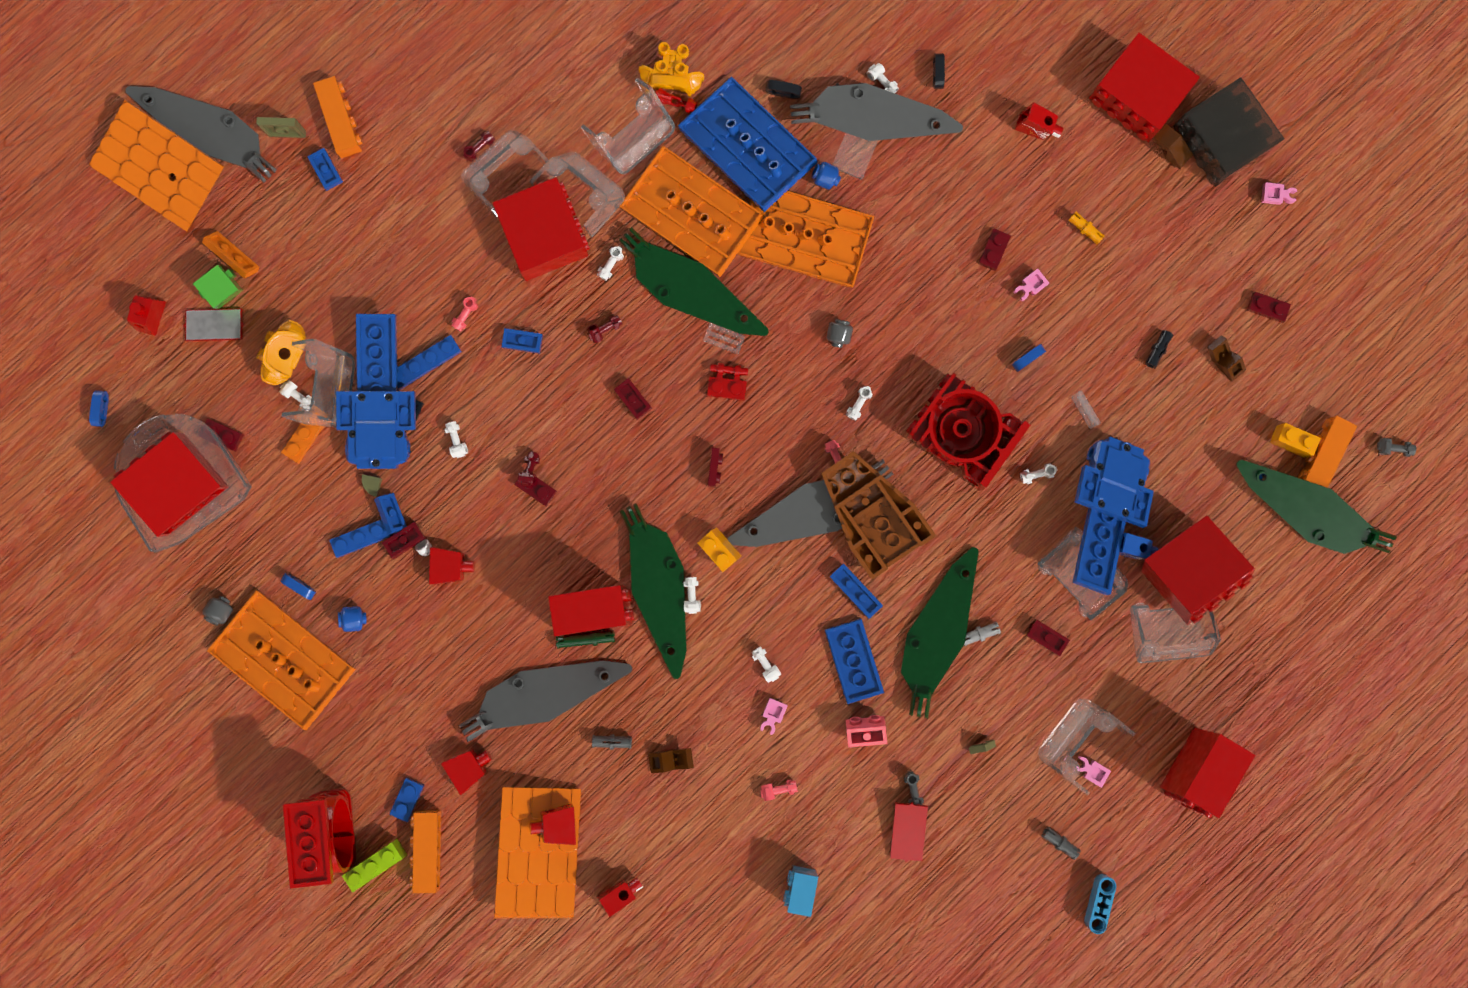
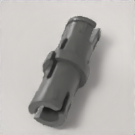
(626, 742)
(1061, 843)

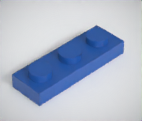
(359, 538)
(856, 591)

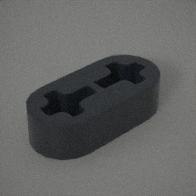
(938, 70)
(783, 89)

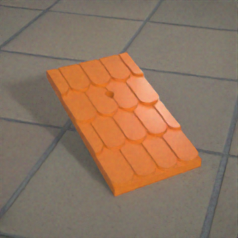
(141, 156)
(691, 211)
(818, 241)
(281, 660)
(533, 875)

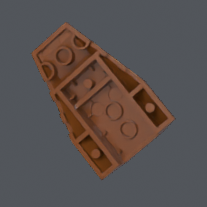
(874, 514)

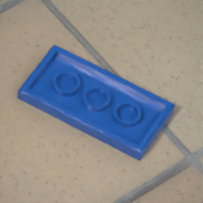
(854, 661)

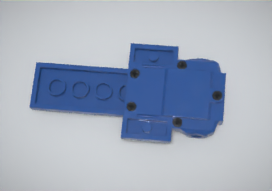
(376, 411)
(1114, 495)

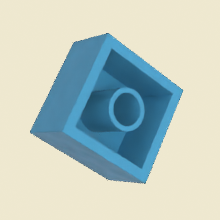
(801, 891)

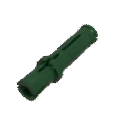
(585, 639)

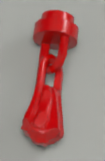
(666, 98)

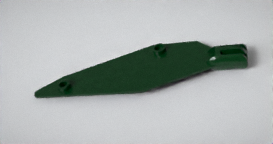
(690, 288)
(1314, 510)
(658, 587)
(939, 632)

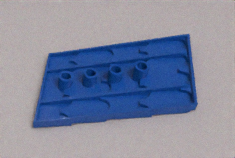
(747, 144)

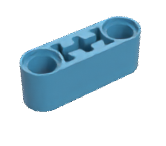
(1104, 909)

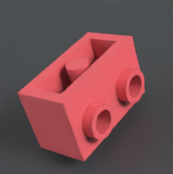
(866, 731)

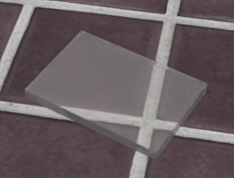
(854, 155)

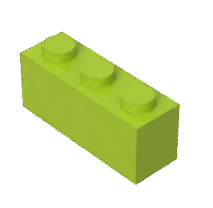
(374, 865)

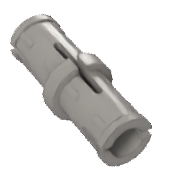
(982, 633)

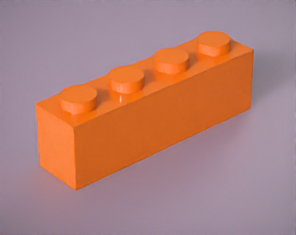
(337, 116)
(1330, 450)
(426, 851)

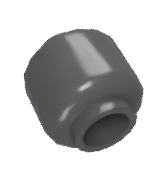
(839, 333)
(217, 610)

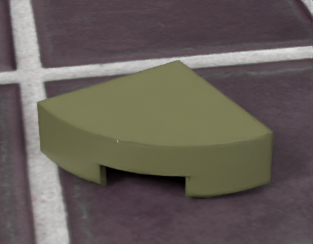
(371, 484)
(988, 745)

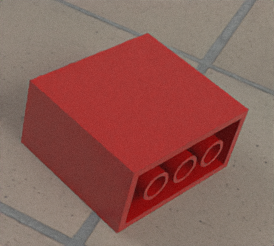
(1144, 87)
(541, 228)
(169, 483)
(1198, 570)
(590, 610)
(1207, 772)

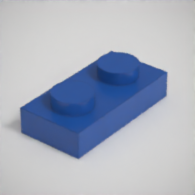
(325, 169)
(522, 340)
(390, 513)
(407, 799)

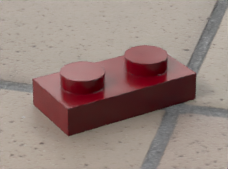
(994, 249)
(1268, 307)
(632, 398)
(229, 436)
(714, 475)
(540, 491)
(404, 540)
(1047, 637)

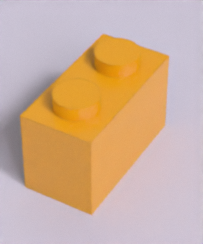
(1295, 440)
(719, 549)

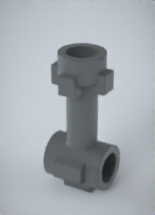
(1385, 447)
(912, 779)

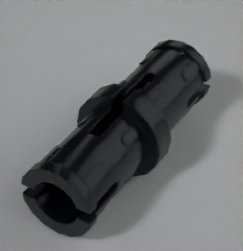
(1159, 349)

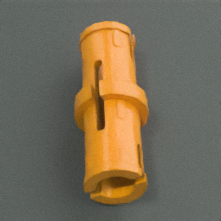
(1086, 227)

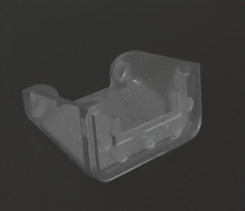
(1062, 563)
(1166, 637)

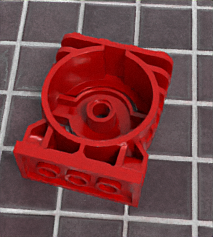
(955, 393)
(319, 837)

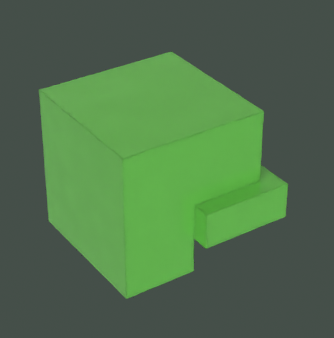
(218, 286)

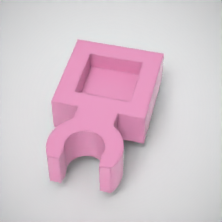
(1275, 194)
(1033, 283)
(774, 713)
(1094, 772)

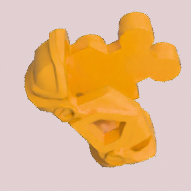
(671, 72)
(273, 368)

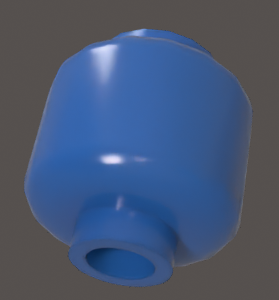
(826, 175)
(351, 619)

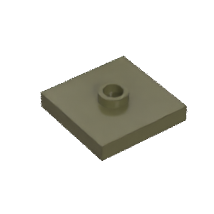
(281, 127)

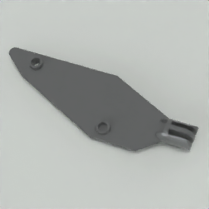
(874, 113)
(205, 126)
(797, 516)
(541, 695)

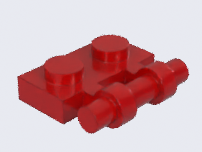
(727, 388)

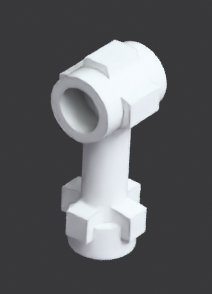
(876, 72)
(616, 255)
(289, 389)
(864, 394)
(458, 449)
(1048, 471)
(692, 605)
(771, 672)

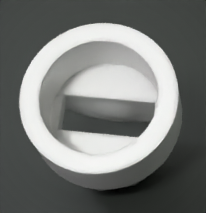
(423, 548)

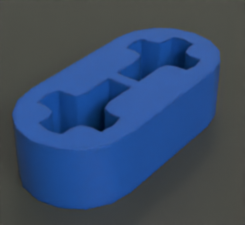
(1028, 358)
(98, 408)
(298, 586)

